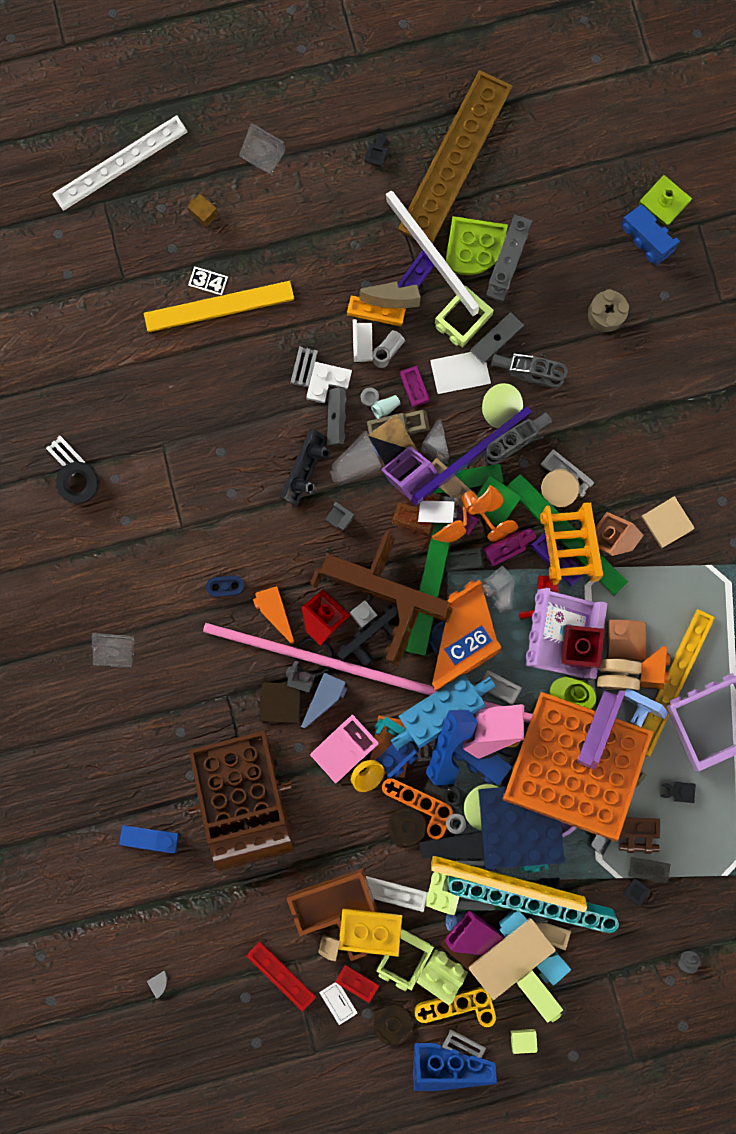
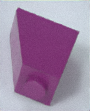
(473, 935)

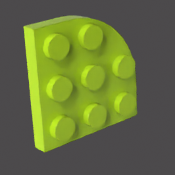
(474, 245)

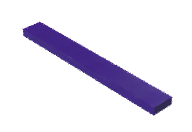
(468, 458)

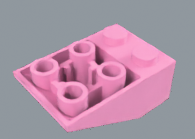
(495, 730)
(344, 748)

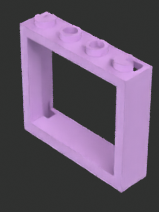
(693, 695)

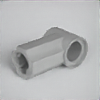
(388, 348)

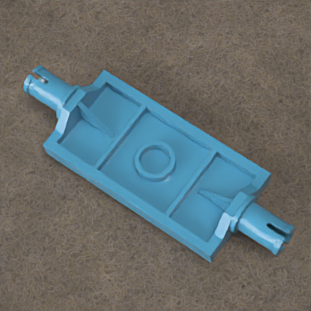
(427, 717)

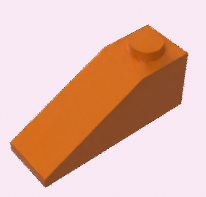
(272, 608)

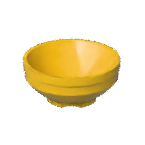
(369, 778)

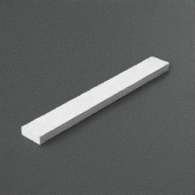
(120, 163)
(432, 253)

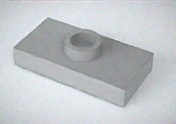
(504, 689)

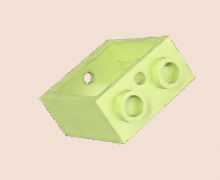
(455, 337)
(401, 982)
(540, 997)

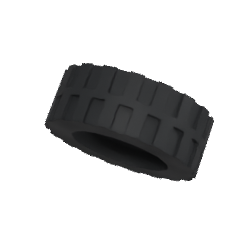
(64, 489)

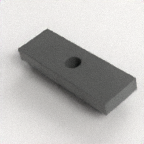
(504, 331)
(336, 416)

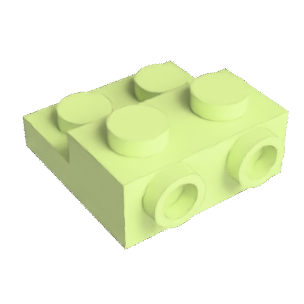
(442, 976)

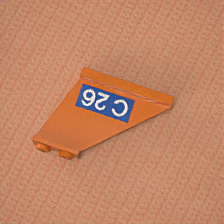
(467, 636)

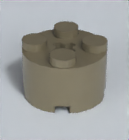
(610, 301)

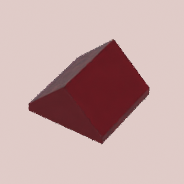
(583, 647)

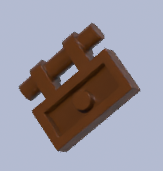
(640, 828)

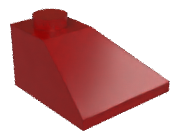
(323, 616)

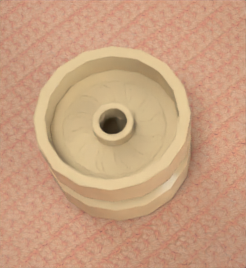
(619, 671)

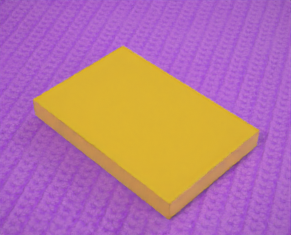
(370, 932)

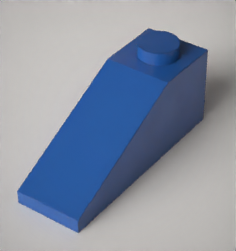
(150, 839)

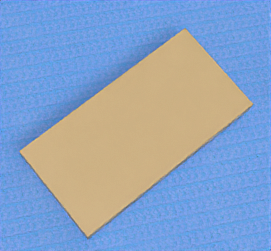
(511, 958)

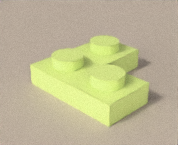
(439, 897)

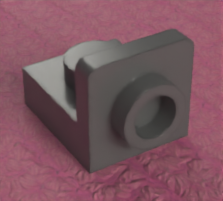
(299, 679)

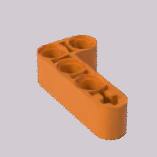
(415, 803)

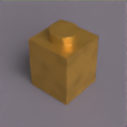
(202, 210)

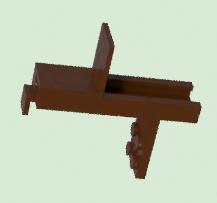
(408, 601)

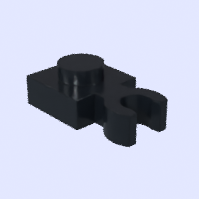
(682, 792)

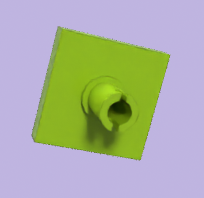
(665, 201)

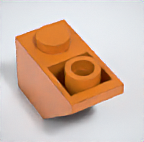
(653, 670)

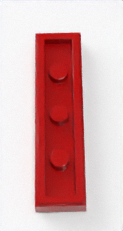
(281, 976)

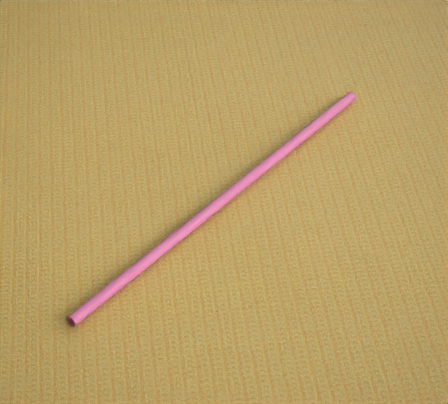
(330, 662)

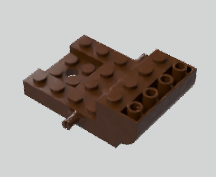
(240, 801)

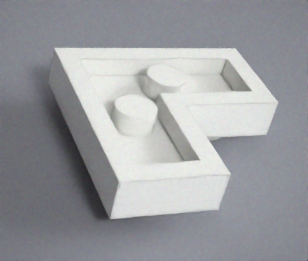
(326, 376)

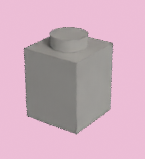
(363, 614)

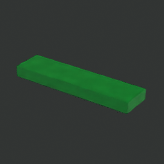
(477, 476)

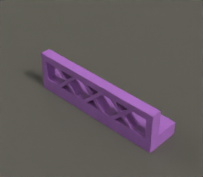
(600, 729)

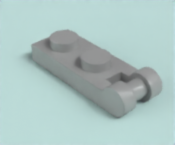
(556, 461)

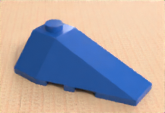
(447, 1069)

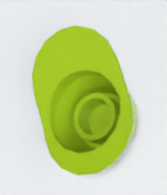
(574, 691)

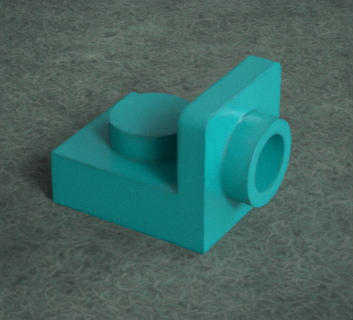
(393, 728)

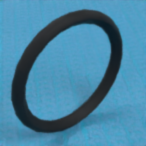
(327, 646)

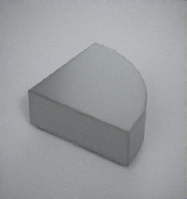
(158, 984)

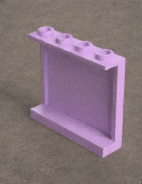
(548, 654)

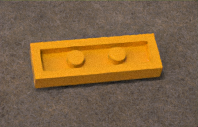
(375, 313)

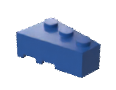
(649, 235)

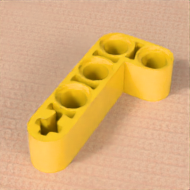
(454, 1009)

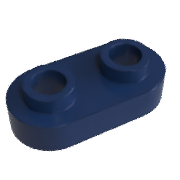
(225, 586)

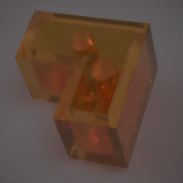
(408, 516)

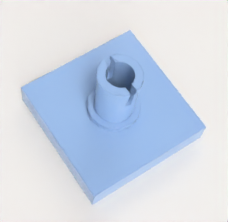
(644, 706)

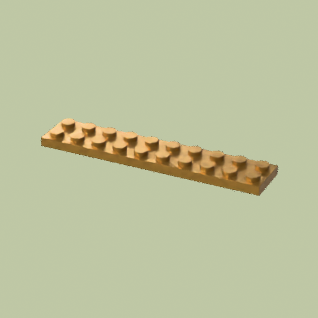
(457, 154)

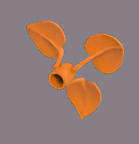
(488, 502)

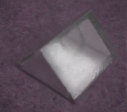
(262, 149)
(435, 444)
(112, 650)

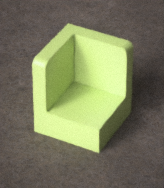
(523, 1041)

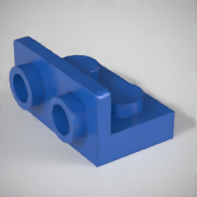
(394, 759)

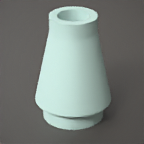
(385, 407)

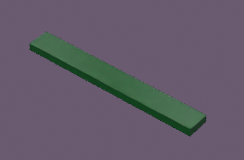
(535, 504)
(430, 585)

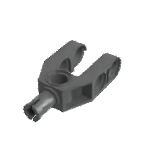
(525, 366)
(518, 436)

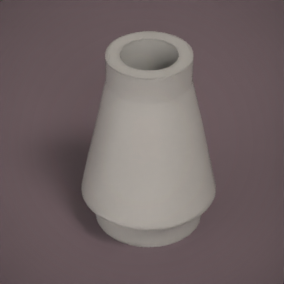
(450, 823)

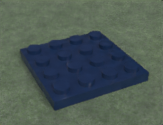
(517, 835)

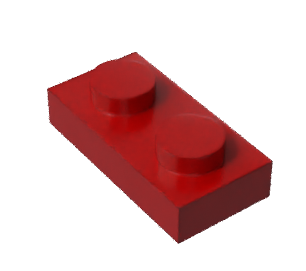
(357, 983)

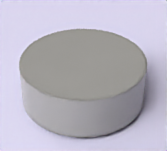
(369, 396)

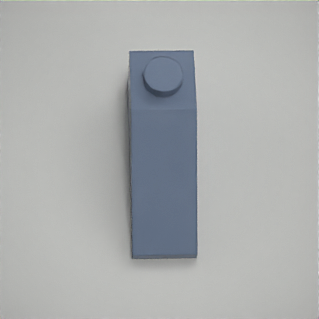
(326, 696)

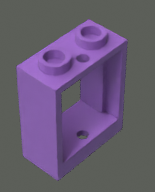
(415, 480)

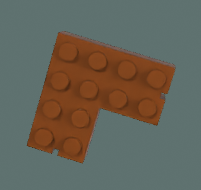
(323, 903)

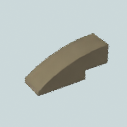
(391, 296)
(413, 422)

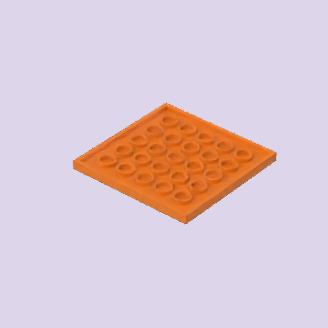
(558, 787)

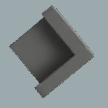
(340, 517)

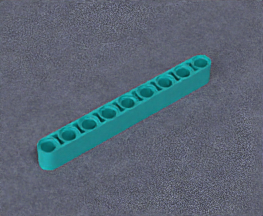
(539, 908)

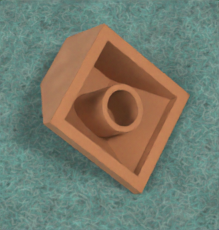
(616, 535)
(626, 640)

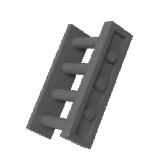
(508, 258)

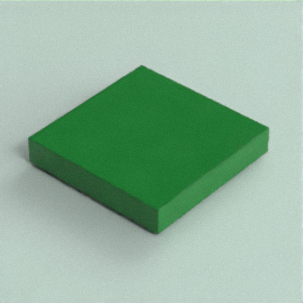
(509, 496)

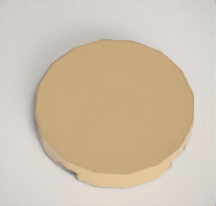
(560, 487)

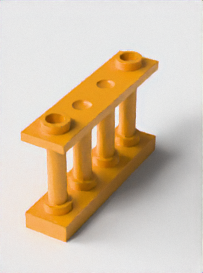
(587, 532)

